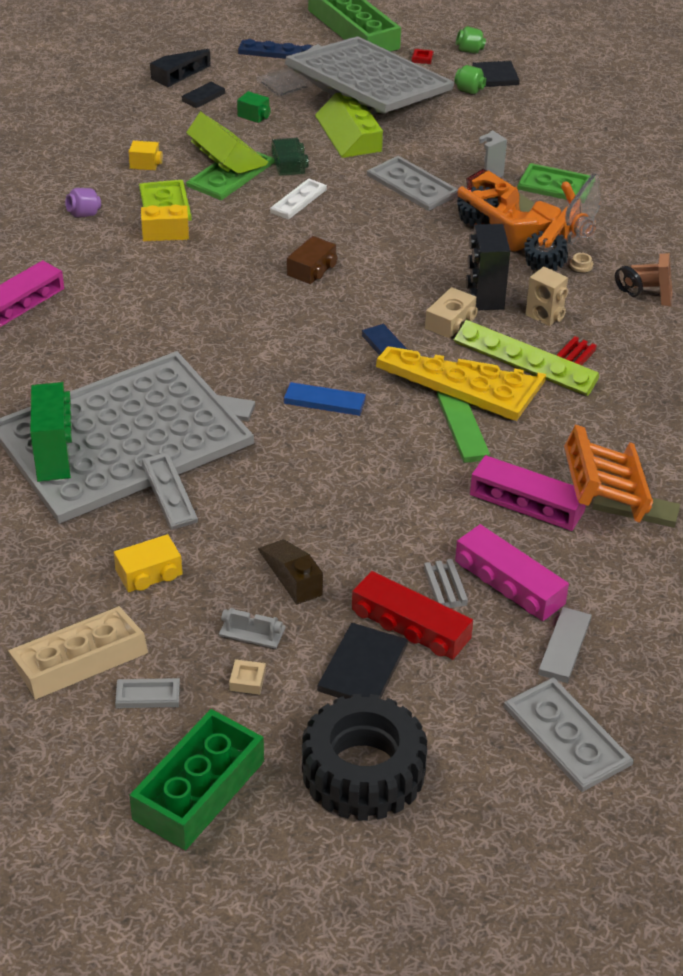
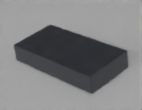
(203, 94)

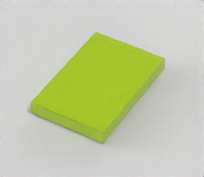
(164, 194)

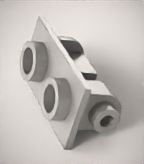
(256, 630)

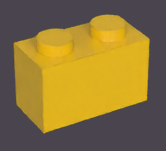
(164, 223)
(148, 563)

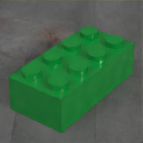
(197, 779)

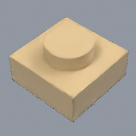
(247, 677)

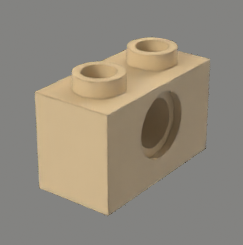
(450, 312)

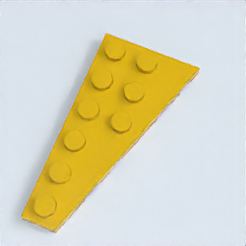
(466, 380)

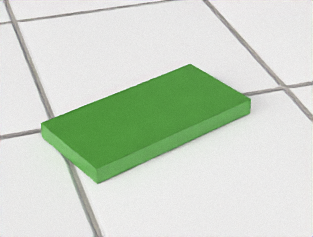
(220, 183)

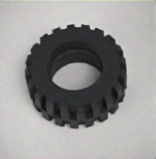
(358, 788)

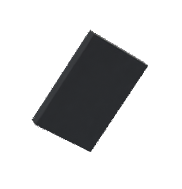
(362, 663)

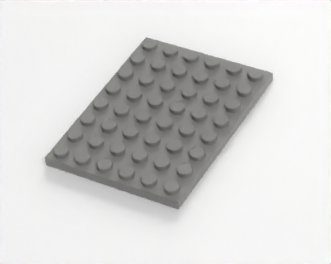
(121, 422)

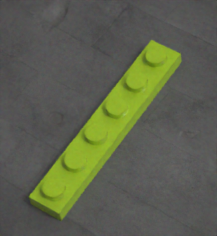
(527, 357)

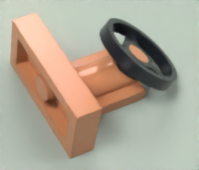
(648, 276)

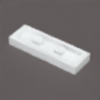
(298, 199)

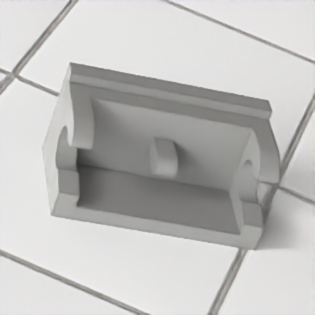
(495, 152)

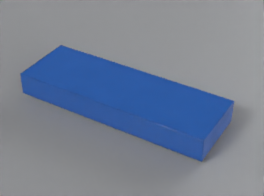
(324, 398)

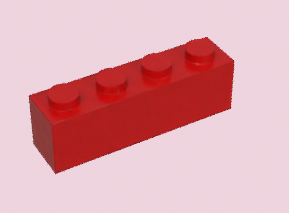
(412, 615)

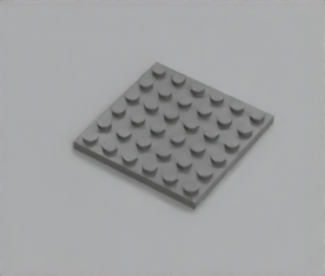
(369, 74)

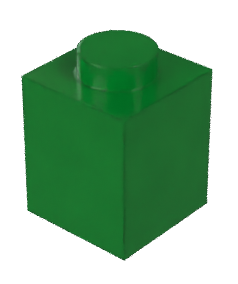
(253, 107)

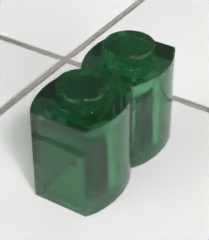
(289, 156)

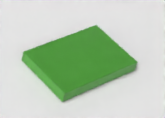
(548, 180)

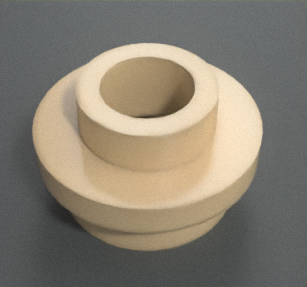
(581, 263)

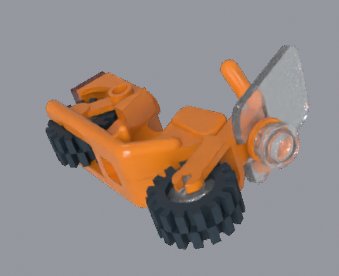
(541, 230)

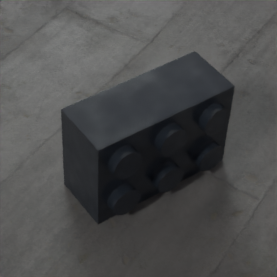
(488, 266)

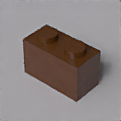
(311, 260)

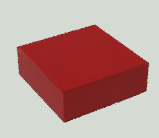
(422, 56)

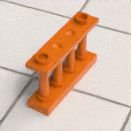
(588, 479)

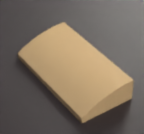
(78, 652)

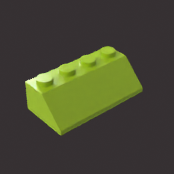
(350, 126)
(223, 145)

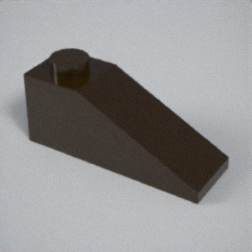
(295, 570)

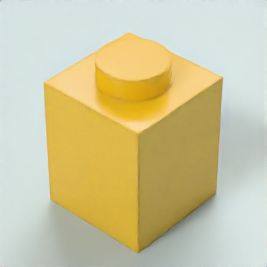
(145, 155)

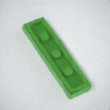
(463, 428)

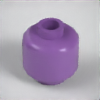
(82, 202)

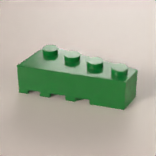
(51, 430)

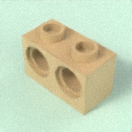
(547, 296)

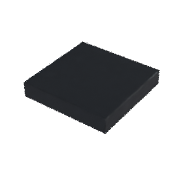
(498, 73)

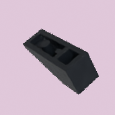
(177, 67)

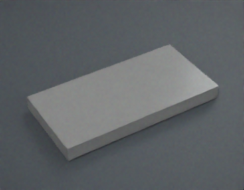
(413, 183)
(568, 734)

